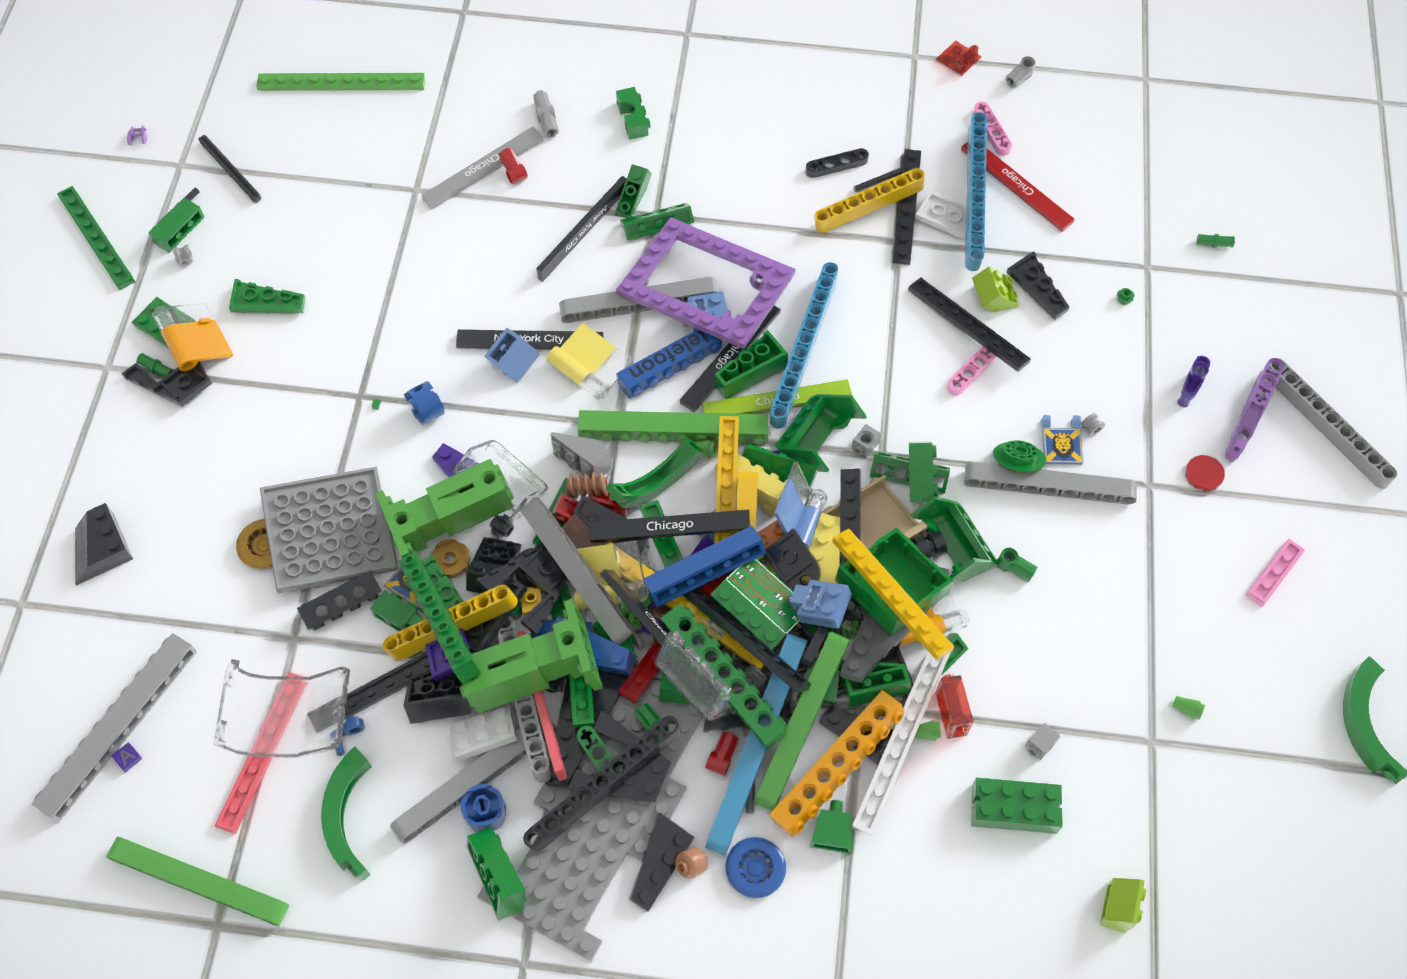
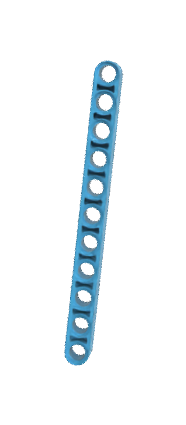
(976, 192)
(803, 345)
(752, 755)

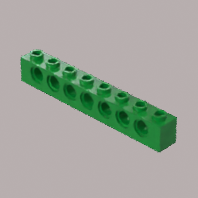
(439, 618)
(768, 734)

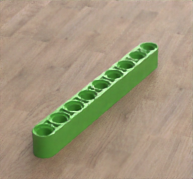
(801, 722)
(198, 881)

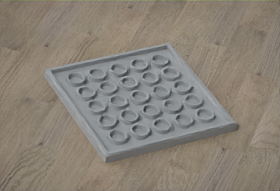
(326, 529)

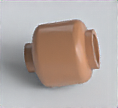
(691, 862)

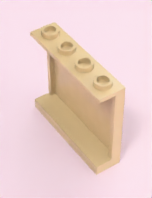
(882, 513)

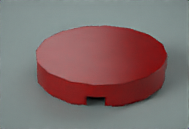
(1205, 473)

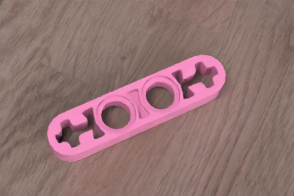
(995, 127)
(971, 367)

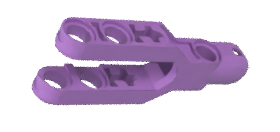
(1253, 409)

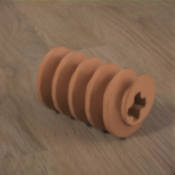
(586, 485)

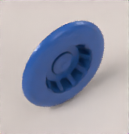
(755, 867)

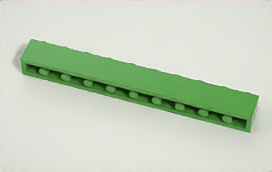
(667, 426)

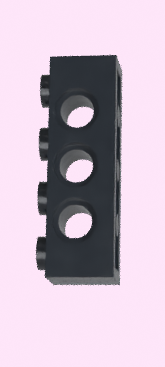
(308, 610)

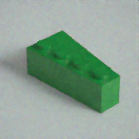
(752, 366)
(496, 873)

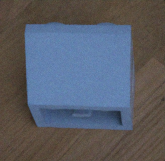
(512, 355)

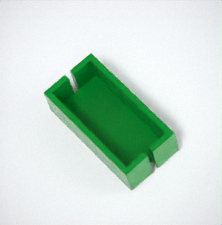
(1016, 805)

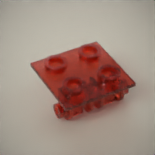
(959, 57)

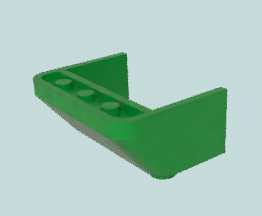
(814, 425)
(962, 537)

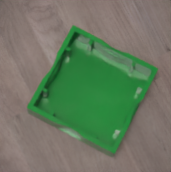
(910, 569)

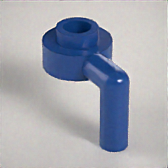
(352, 726)

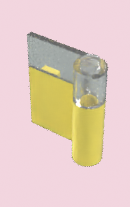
(589, 361)
(621, 558)

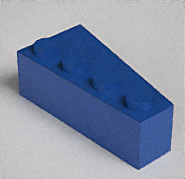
(609, 655)

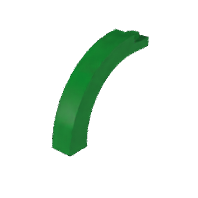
(658, 479)
(1359, 724)
(334, 802)

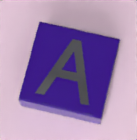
(126, 757)

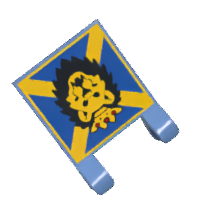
(1062, 444)

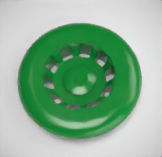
(1019, 456)

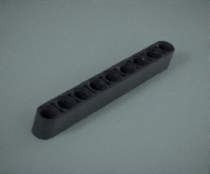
(592, 784)

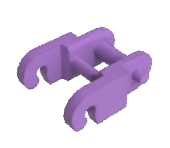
(131, 134)

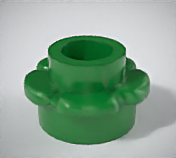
(1122, 298)

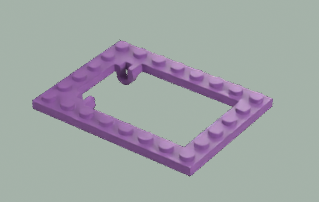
(737, 330)

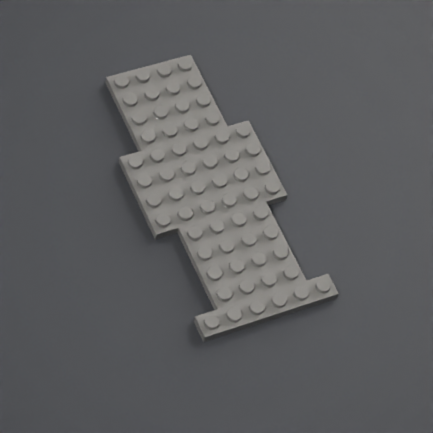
(576, 868)

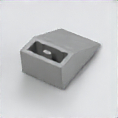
(581, 453)

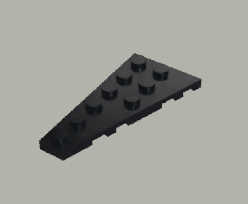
(566, 735)

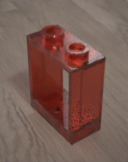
(954, 706)

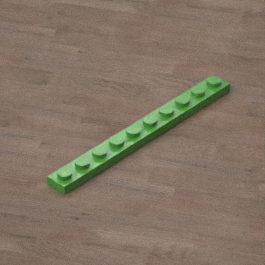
(340, 81)

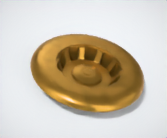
(260, 555)

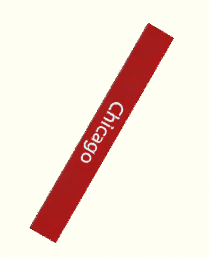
(1026, 191)

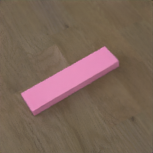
(1275, 572)

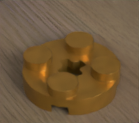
(455, 549)

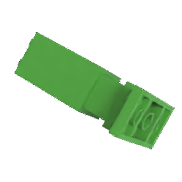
(447, 507)
(528, 664)

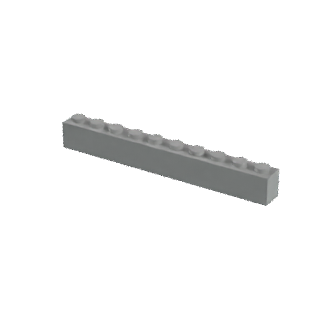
(114, 728)

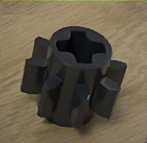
(501, 526)

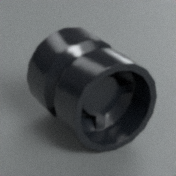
(932, 544)

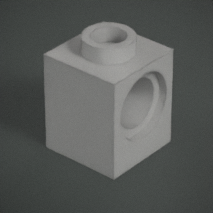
(867, 434)
(1042, 741)

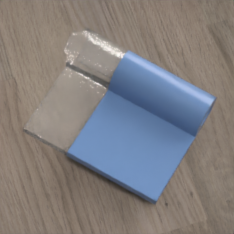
(800, 506)

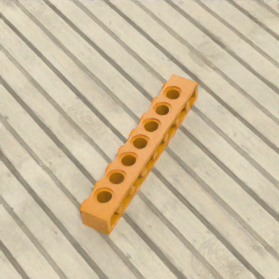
(839, 752)

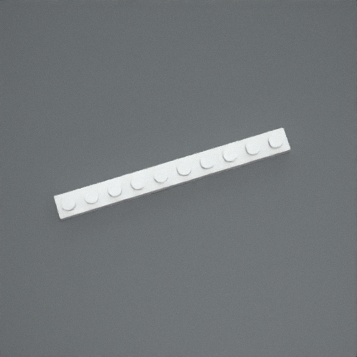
(899, 745)

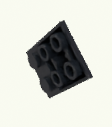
(489, 555)

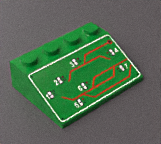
(758, 602)

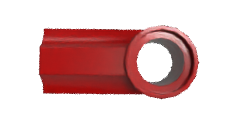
(514, 170)
(720, 758)

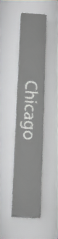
(479, 168)

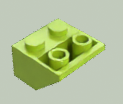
(995, 290)
(1122, 904)

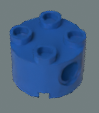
(425, 403)
(483, 808)

